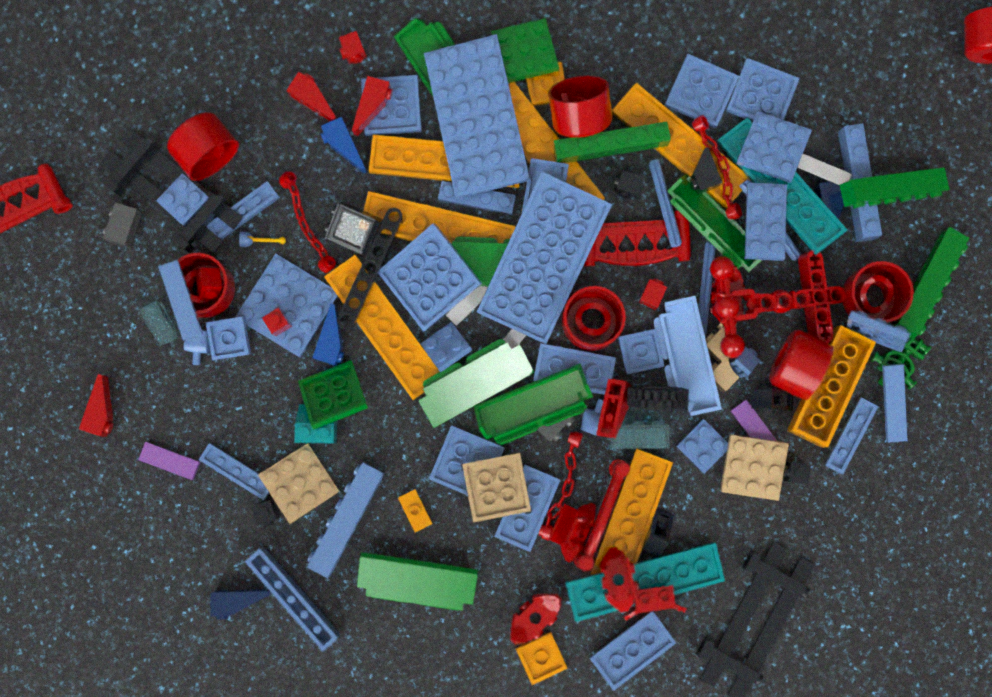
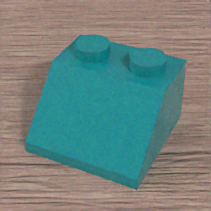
(305, 434)

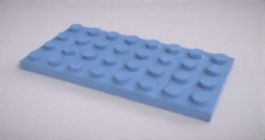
(476, 116)
(544, 257)

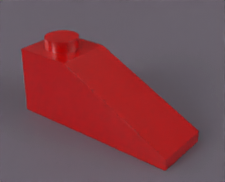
(307, 93)
(372, 101)
(613, 408)
(98, 413)

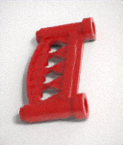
(49, 197)
(635, 232)
(618, 470)

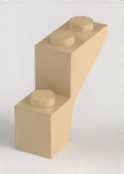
(722, 371)

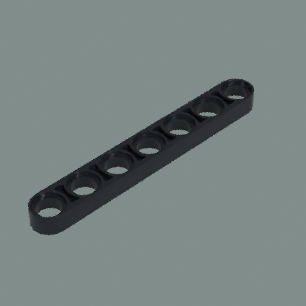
(370, 259)

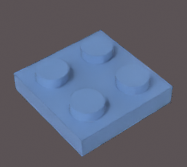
(183, 200)
(228, 338)
(446, 347)
(641, 351)
(703, 446)

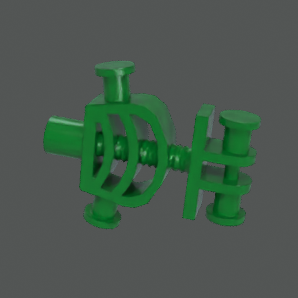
(903, 357)

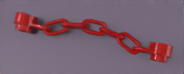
(734, 210)
(326, 263)
(575, 440)

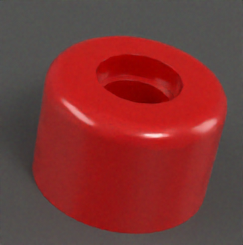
(978, 36)
(580, 106)
(202, 145)
(893, 283)
(601, 300)
(206, 307)
(801, 364)

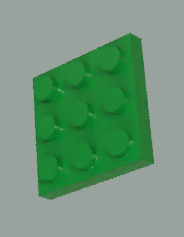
(527, 50)
(332, 394)

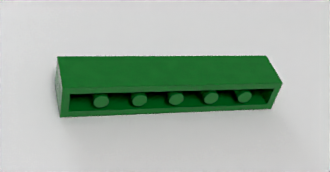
(612, 143)
(894, 187)
(932, 280)

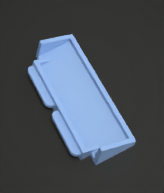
(685, 346)

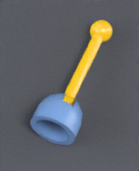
(247, 239)

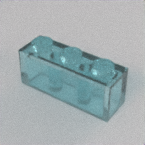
(641, 436)

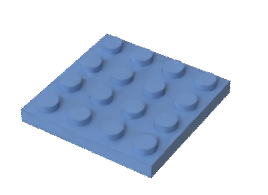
(429, 277)
(298, 294)

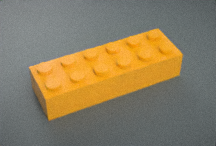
(821, 413)

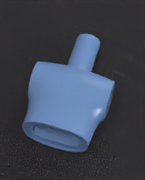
(198, 345)
(591, 418)

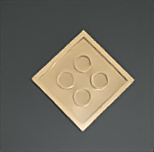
(754, 467)
(298, 483)
(496, 487)

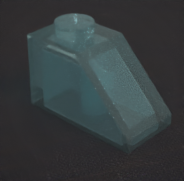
(159, 322)

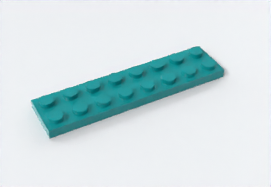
(804, 209)
(682, 569)

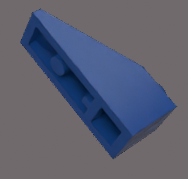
(340, 141)
(330, 342)

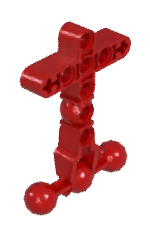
(728, 306)

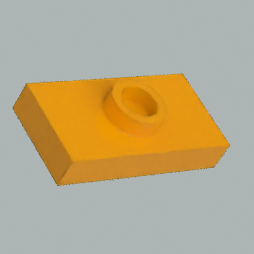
(415, 510)

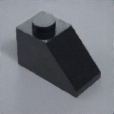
(705, 175)
(771, 400)
(658, 533)

